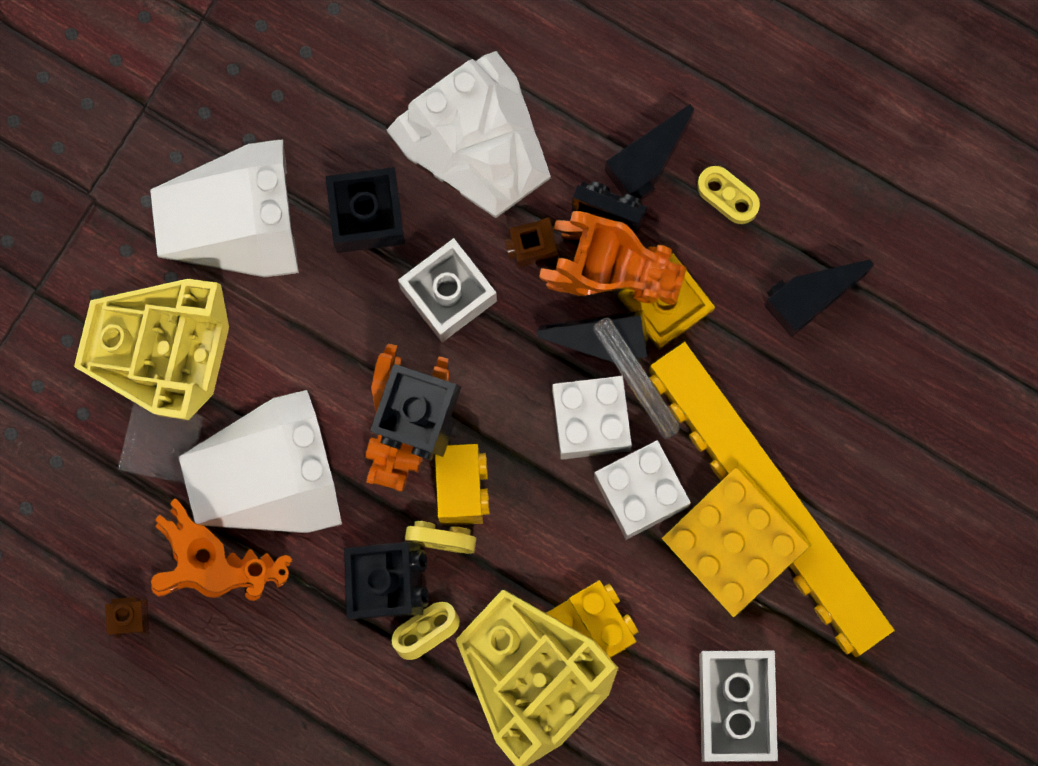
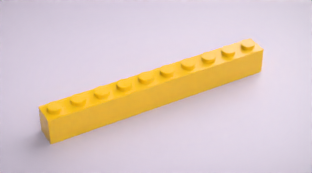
(731, 444)

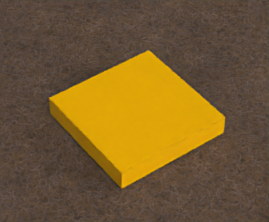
(668, 321)

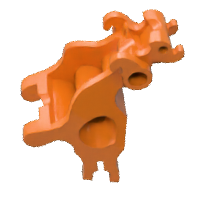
(613, 259)
(390, 464)
(204, 565)

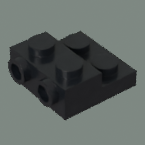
(599, 201)
(416, 412)
(385, 581)

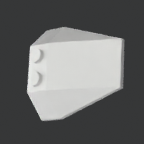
(229, 213)
(264, 472)

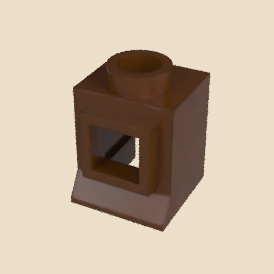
(546, 251)
(127, 616)

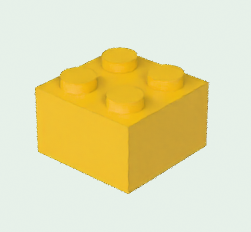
(459, 485)

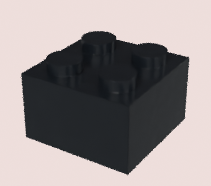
(365, 210)

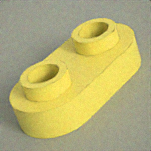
(730, 194)
(455, 540)
(425, 630)

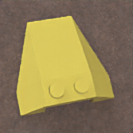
(158, 345)
(532, 676)

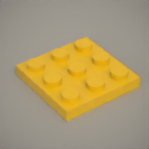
(736, 541)

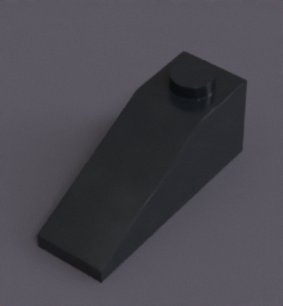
(643, 162)
(808, 295)
(581, 337)

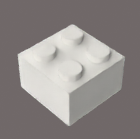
(447, 290)
(591, 417)
(641, 490)

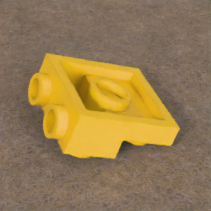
(596, 616)

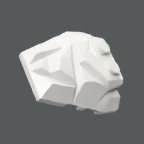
(475, 135)

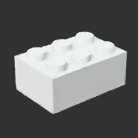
(738, 706)

